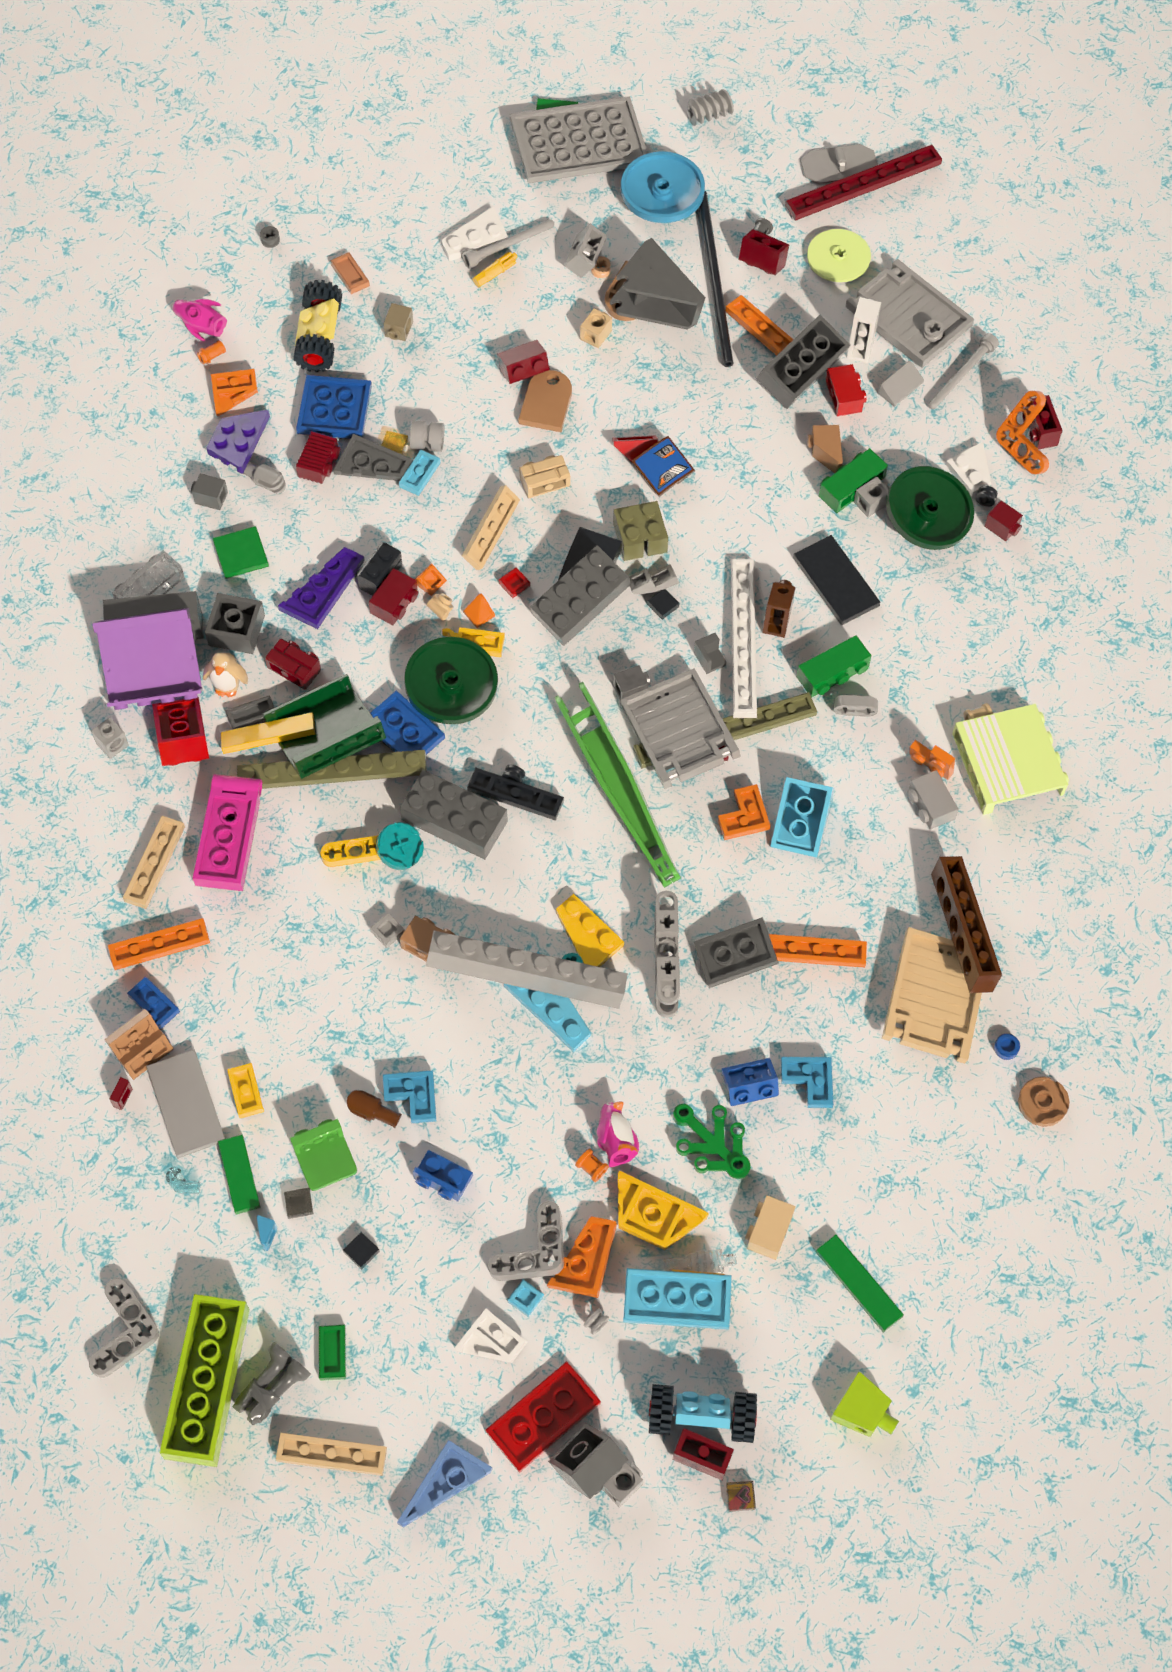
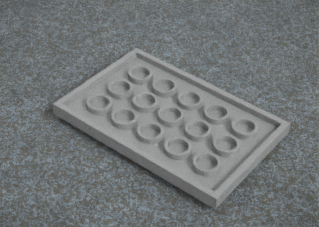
(578, 139)

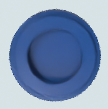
(1007, 1046)

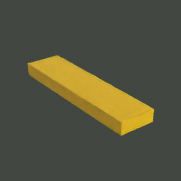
(267, 733)

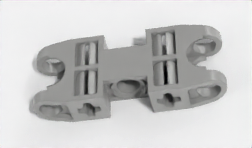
(667, 968)

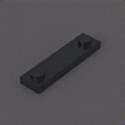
(515, 793)

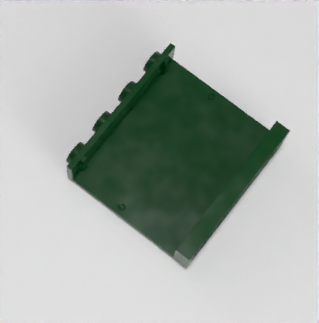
(340, 726)

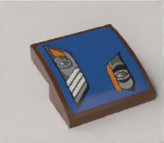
(663, 465)

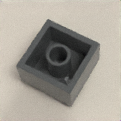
(235, 623)
(588, 1460)

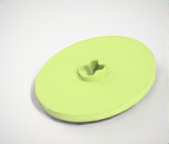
(828, 265)

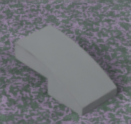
(644, 582)

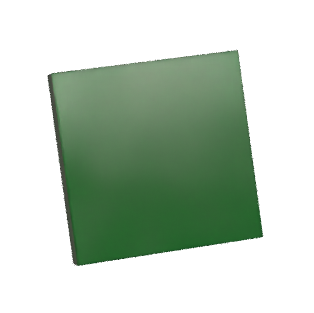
(240, 552)

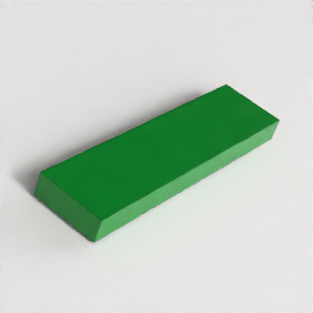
(859, 1283)

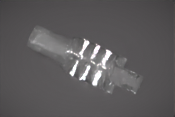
(702, 1261)

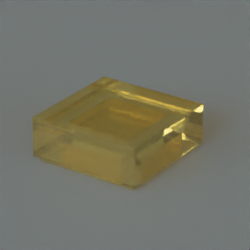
(395, 441)

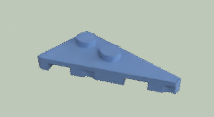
(449, 1475)

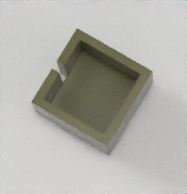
(640, 524)

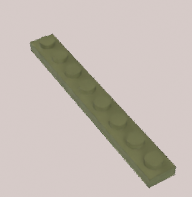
(348, 769)

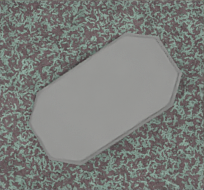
(837, 162)

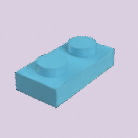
(419, 472)

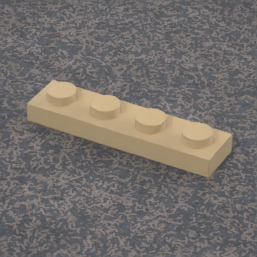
(491, 527)
(153, 862)
(331, 1454)

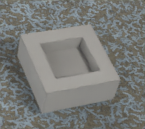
(387, 930)

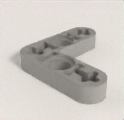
(539, 1257)
(131, 1335)

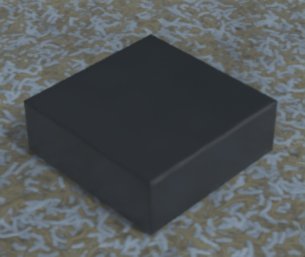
(663, 603)
(361, 1250)

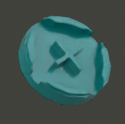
(399, 846)

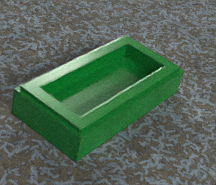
(332, 1352)

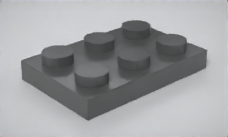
(736, 952)

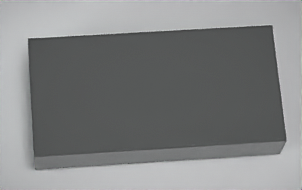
(249, 713)

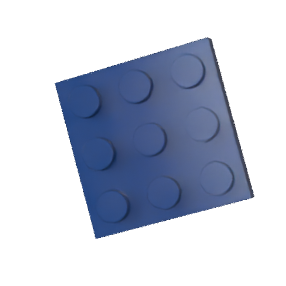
(334, 406)

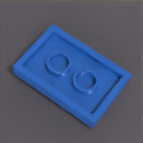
(405, 726)

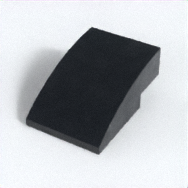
(584, 542)

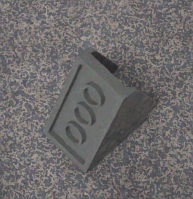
(657, 290)

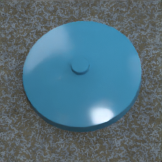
(662, 187)

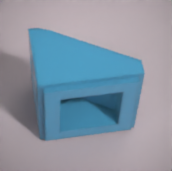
(267, 1231)

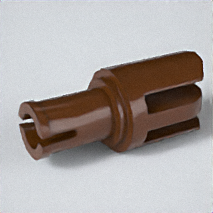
(371, 1108)

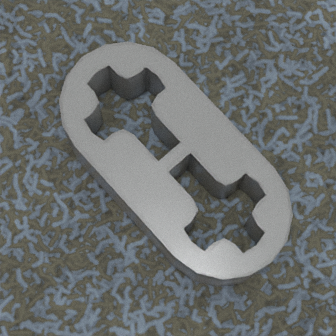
(855, 705)

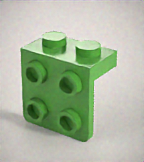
(323, 1154)

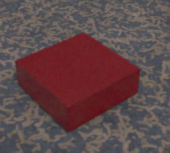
(121, 1093)

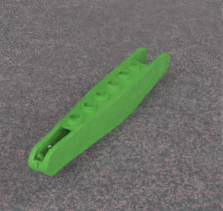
(620, 785)

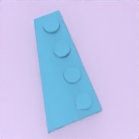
(555, 1013)

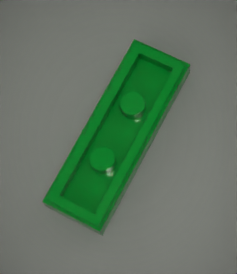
(239, 1174)

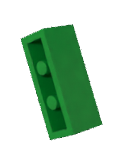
(841, 487)
(834, 666)

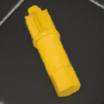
(499, 266)

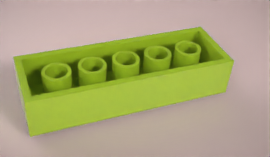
(205, 1381)

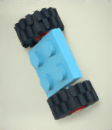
(703, 1411)

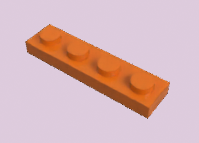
(758, 324)
(158, 944)
(819, 950)

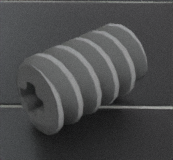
(708, 105)

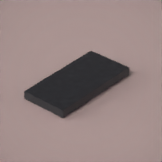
(836, 580)

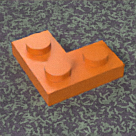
(935, 759)
(750, 817)

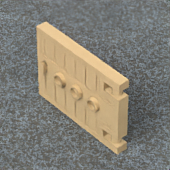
(931, 998)

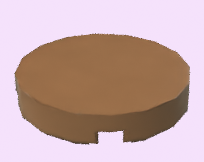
(1043, 1101)

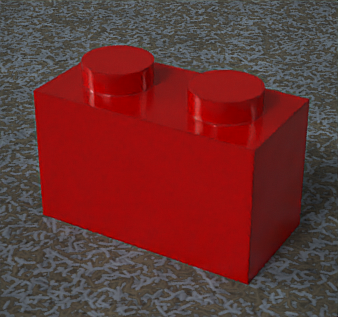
(845, 390)

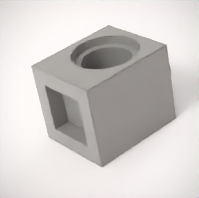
(866, 502)
(110, 738)
(621, 1495)

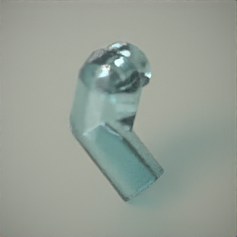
(179, 1183)

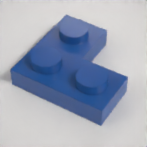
(149, 997)

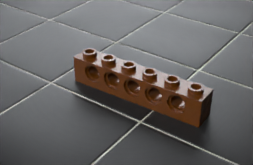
(966, 925)

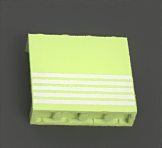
(1009, 756)

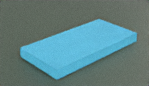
(677, 1298)

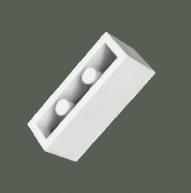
(863, 330)

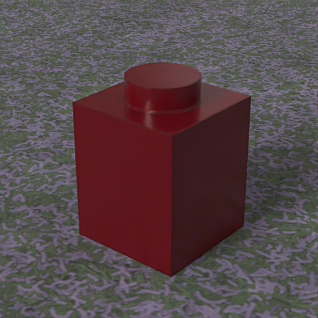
(1004, 521)

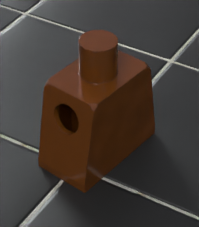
(780, 598)

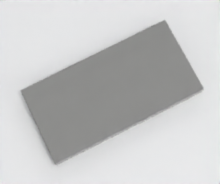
(185, 1103)

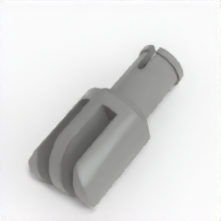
(266, 477)

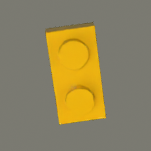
(245, 1090)

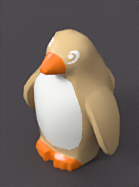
(225, 674)

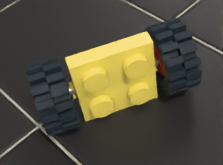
(317, 326)

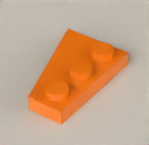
(587, 1260)

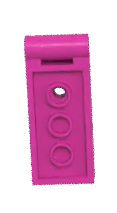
(225, 844)

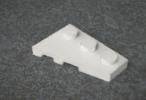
(475, 235)

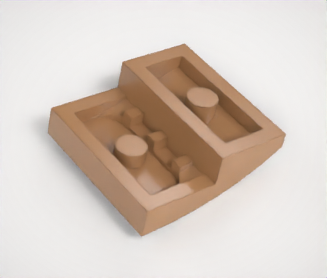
(138, 1044)

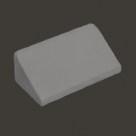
(901, 384)

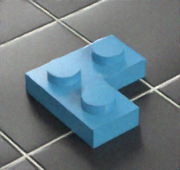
(815, 1073)
(417, 1088)

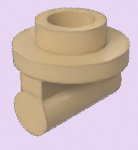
(440, 605)

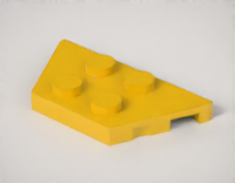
(654, 1213)

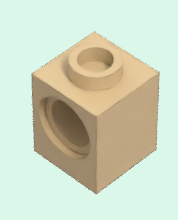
(596, 328)

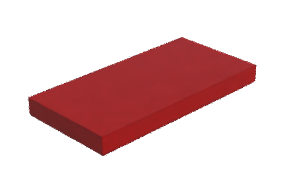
(543, 1416)

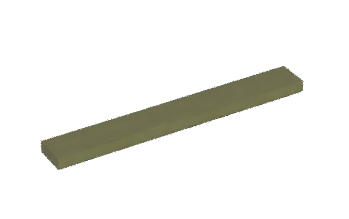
(767, 718)

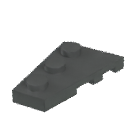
(371, 460)

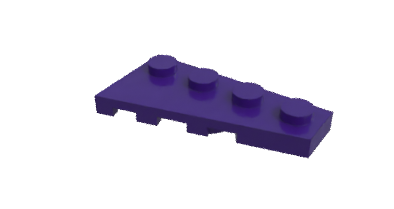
(322, 591)

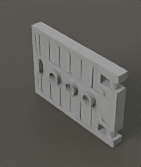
(907, 307)
(679, 728)

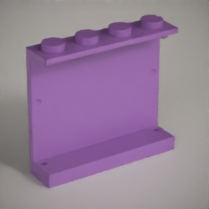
(149, 658)

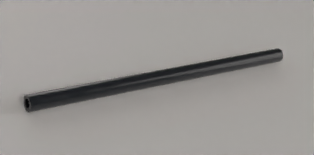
(715, 282)

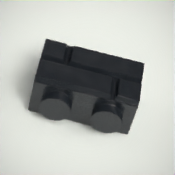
(379, 567)

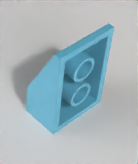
(802, 817)

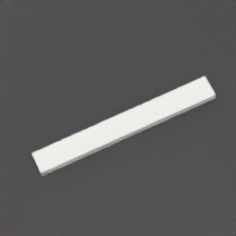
(743, 639)

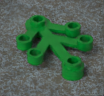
(713, 1143)

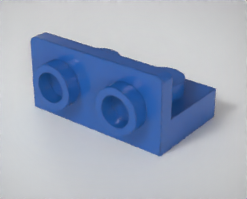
(750, 1081)
(442, 1175)

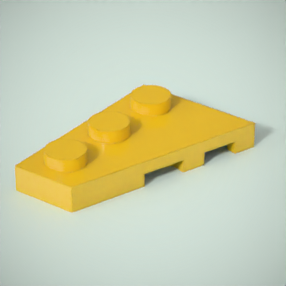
(588, 933)

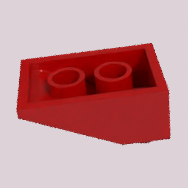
(180, 732)

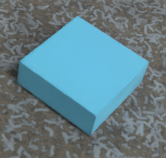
(525, 1298)

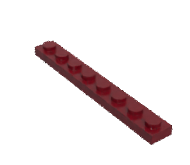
(863, 182)

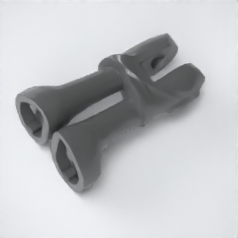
(268, 1398)

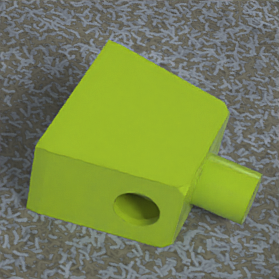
(864, 1408)

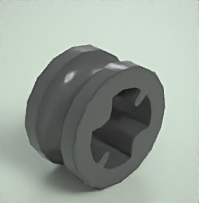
(269, 231)

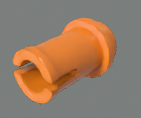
(211, 352)

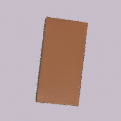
(350, 273)

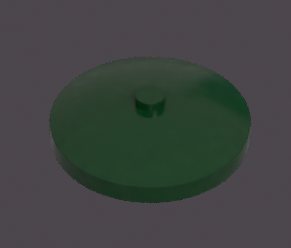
(930, 508)
(451, 680)

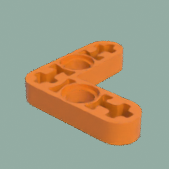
(1017, 430)

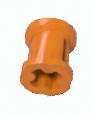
(592, 1165)

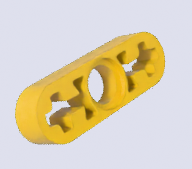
(339, 860)

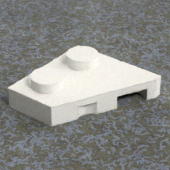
(971, 468)
(491, 1339)

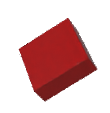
(514, 582)

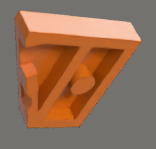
(232, 388)

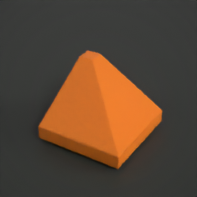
(430, 580)
(479, 611)

